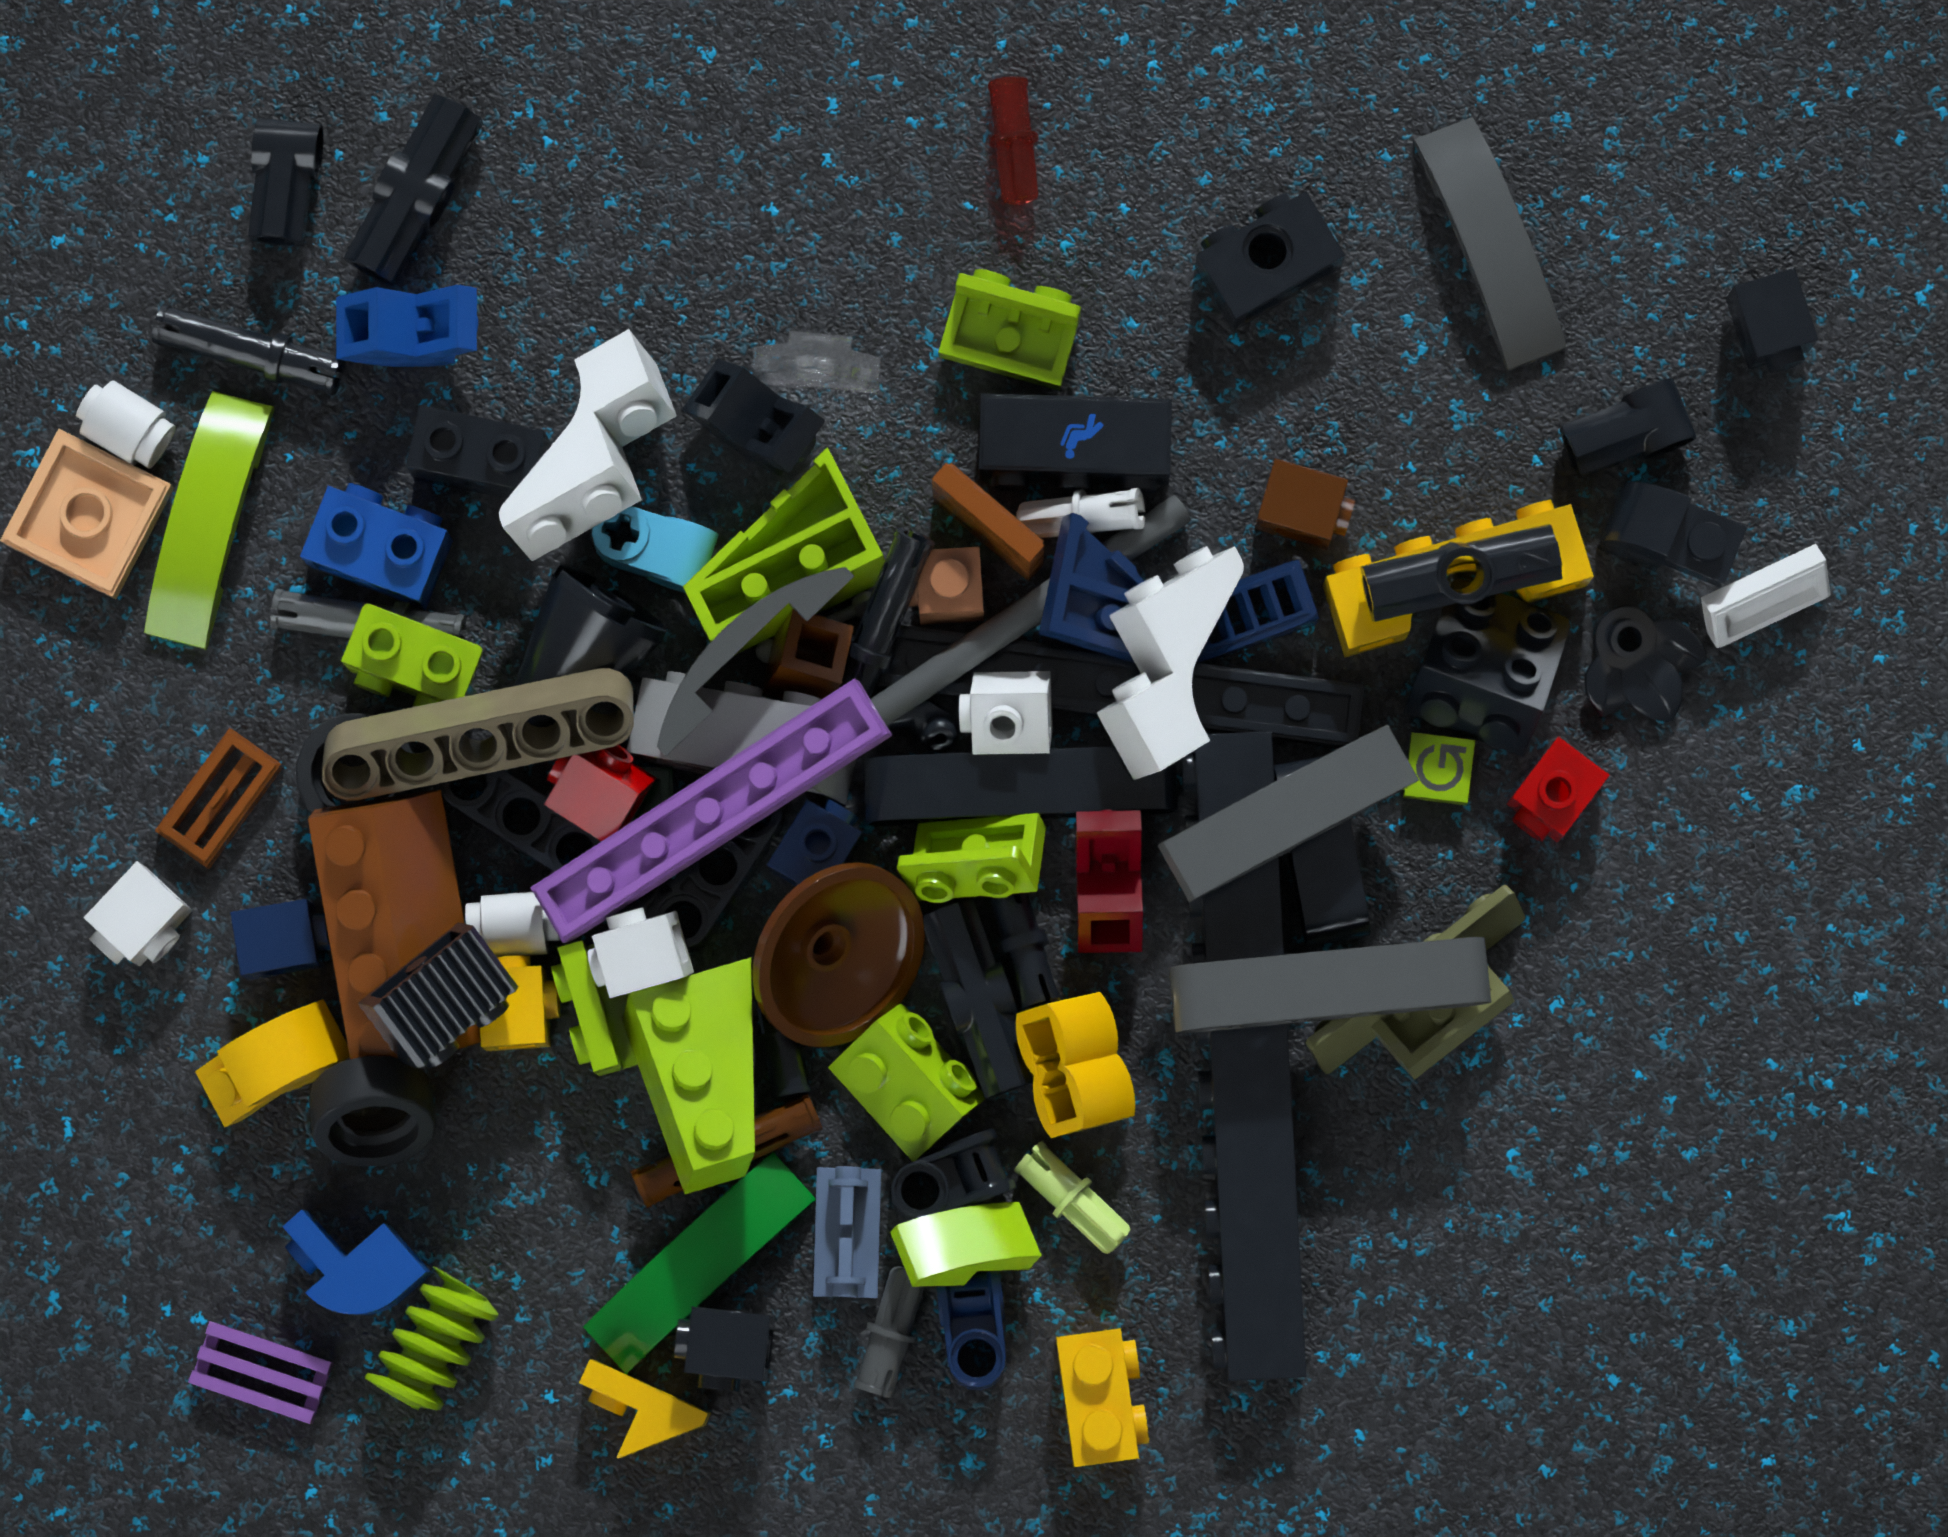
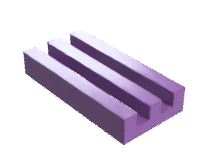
(208, 1354)

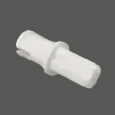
(1102, 511)

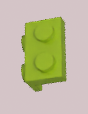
(1010, 329)
(409, 657)
(975, 858)
(601, 1030)
(907, 1081)

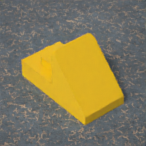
(658, 1414)

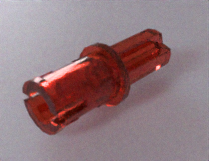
(1013, 140)

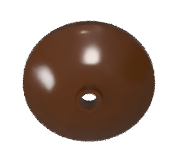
(838, 954)

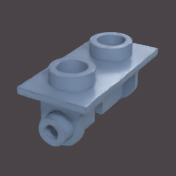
(847, 1232)

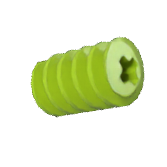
(433, 1343)

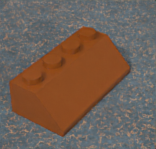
(384, 897)

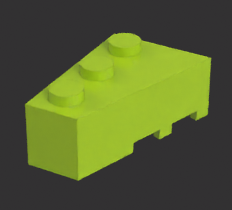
(800, 535)
(698, 1069)

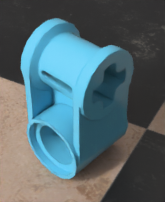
(666, 549)

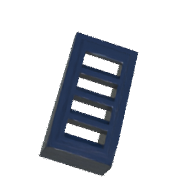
(1301, 599)

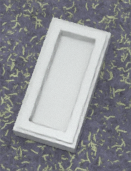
(1766, 596)

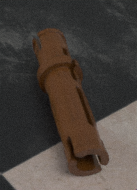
(772, 1131)

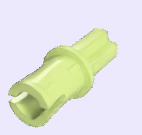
(1073, 1198)

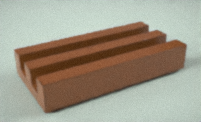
(240, 811)

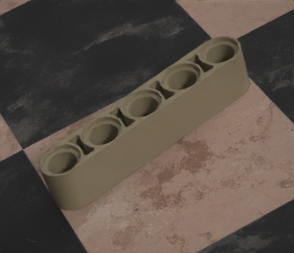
(456, 756)

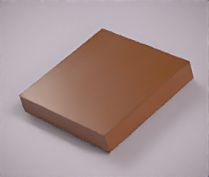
(988, 521)

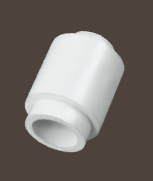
(125, 424)
(512, 924)

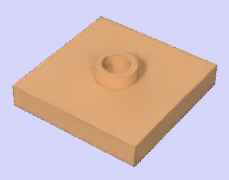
(87, 514)

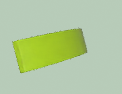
(205, 519)

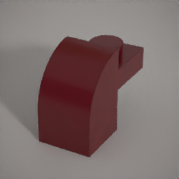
(1109, 881)

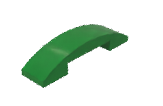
(698, 1262)

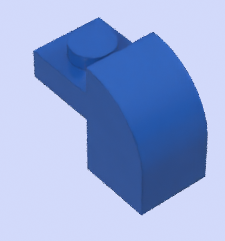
(405, 327)
(356, 1283)

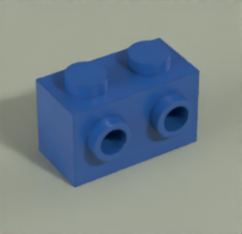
(377, 545)

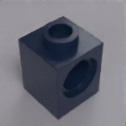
(279, 939)

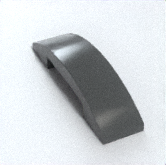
(1492, 242)
(804, 596)

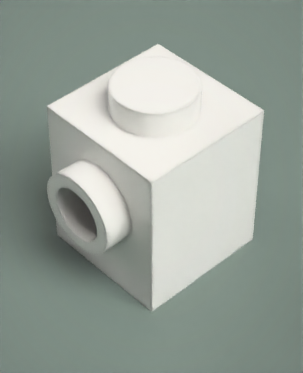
(1008, 712)
(137, 918)
(639, 952)

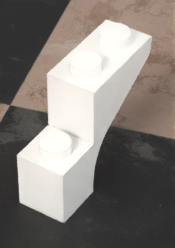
(586, 470)
(1165, 634)

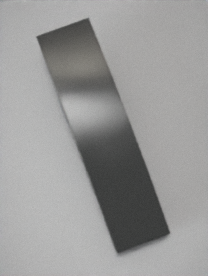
(1288, 813)

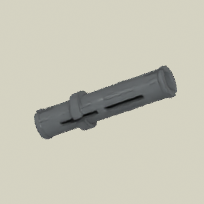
(339, 616)

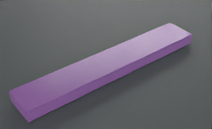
(711, 811)

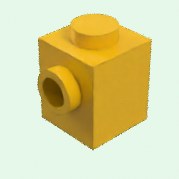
(529, 1010)

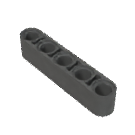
(1329, 985)

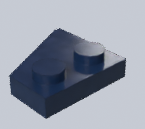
(1085, 589)

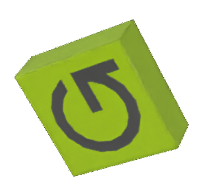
(1442, 768)

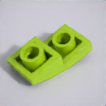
(964, 1240)

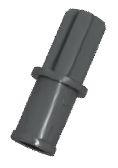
(889, 1335)

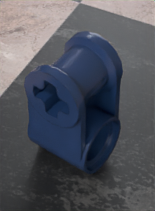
(972, 1321)

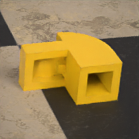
(272, 1061)

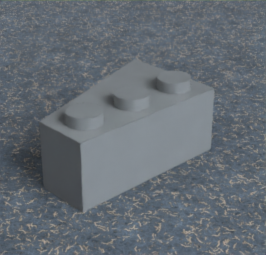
(736, 722)

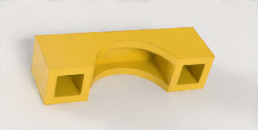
(1347, 598)

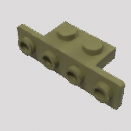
(1427, 1036)

